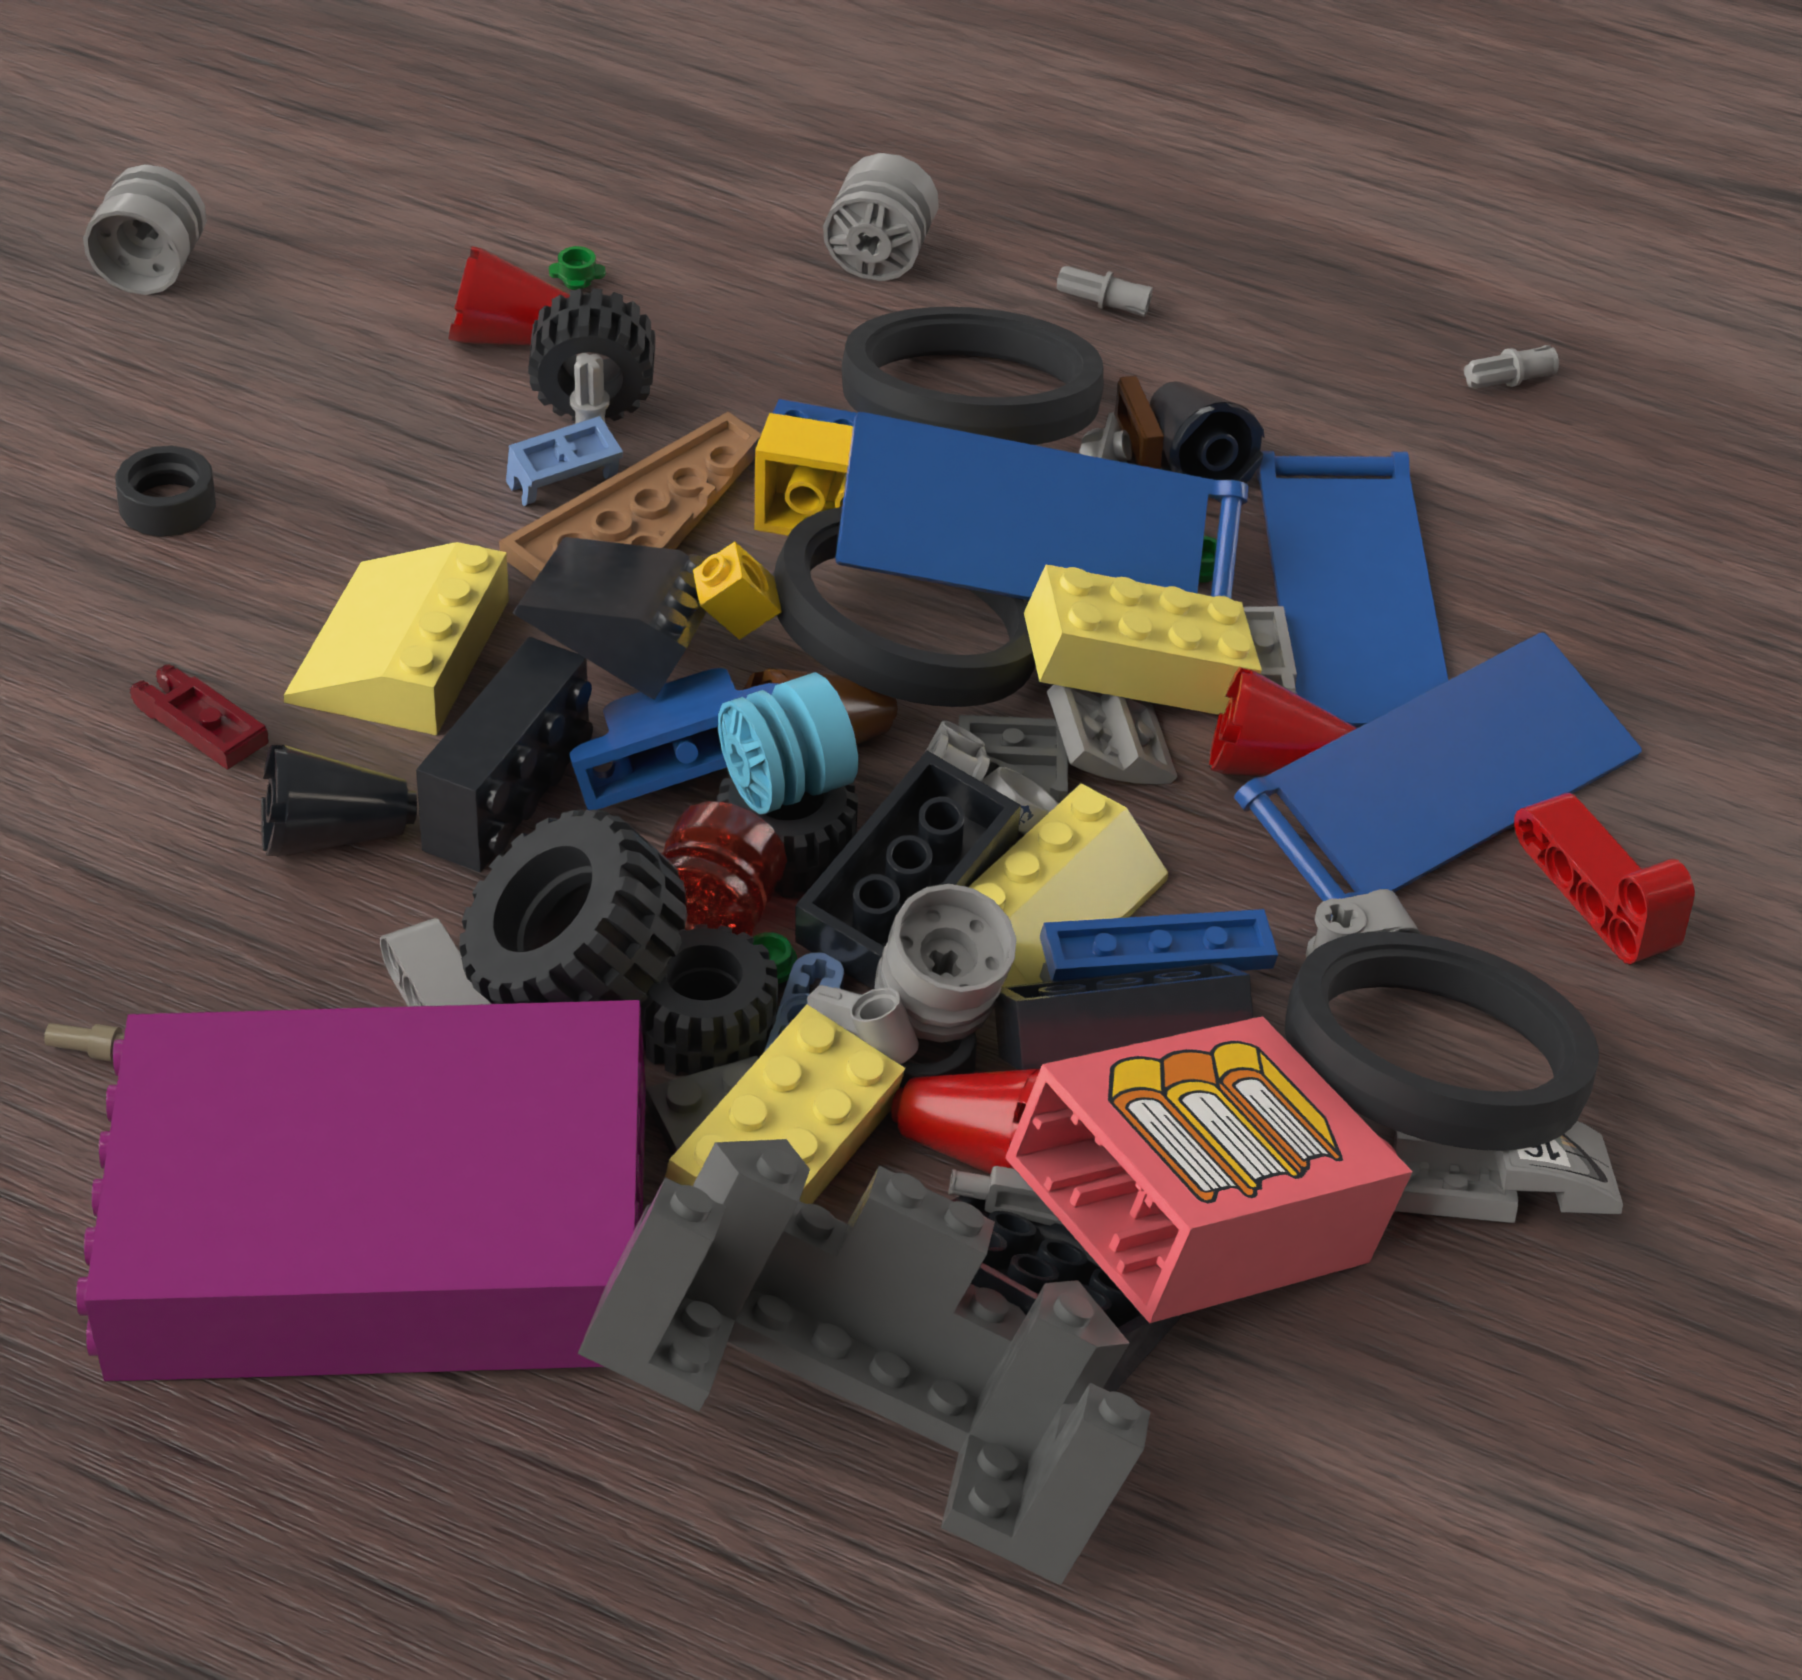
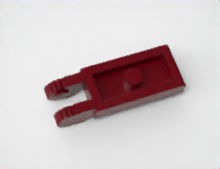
(200, 716)

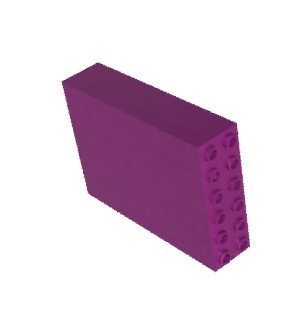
(363, 1189)

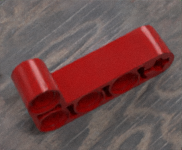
(1627, 906)

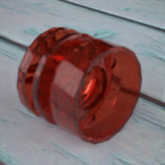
(726, 865)

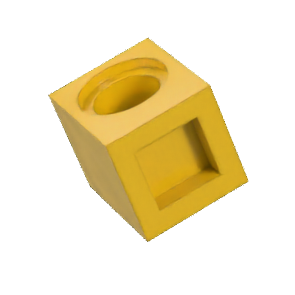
(737, 590)

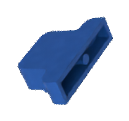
(657, 739)

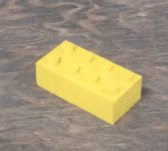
(1137, 639)
(808, 1087)

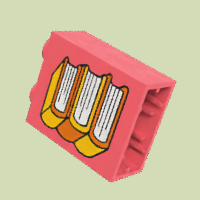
(1206, 1166)

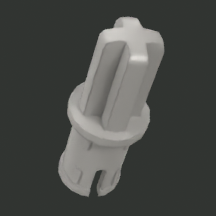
(1105, 290)
(1512, 367)
(589, 397)

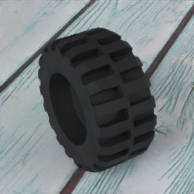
(574, 915)

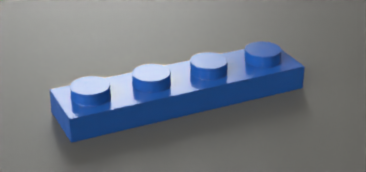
(1157, 942)

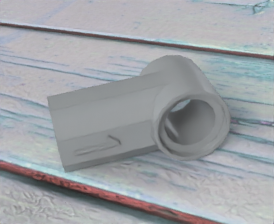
(873, 1017)

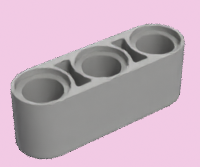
(427, 966)

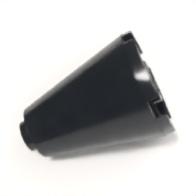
(1207, 433)
(328, 803)

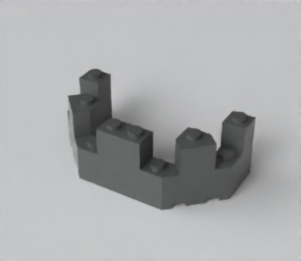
(889, 1324)

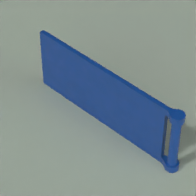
(1001, 509)
(1352, 582)
(1442, 771)

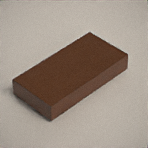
(1138, 419)

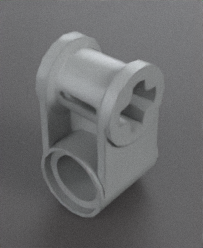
(960, 749)
(1360, 914)

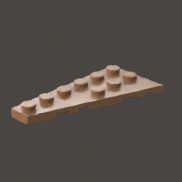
(648, 502)

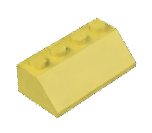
(1071, 866)

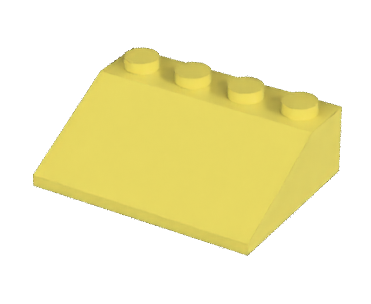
(405, 636)

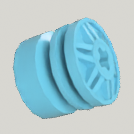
(788, 743)

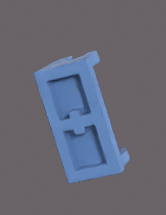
(562, 456)

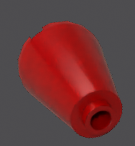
(498, 301)
(1268, 727)
(965, 1114)

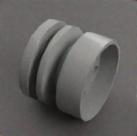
(881, 217)
(145, 229)
(947, 960)

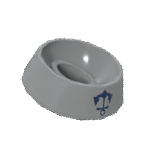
(1033, 799)

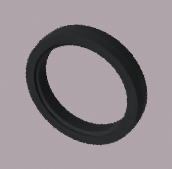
(982, 333)
(879, 662)
(1423, 1105)

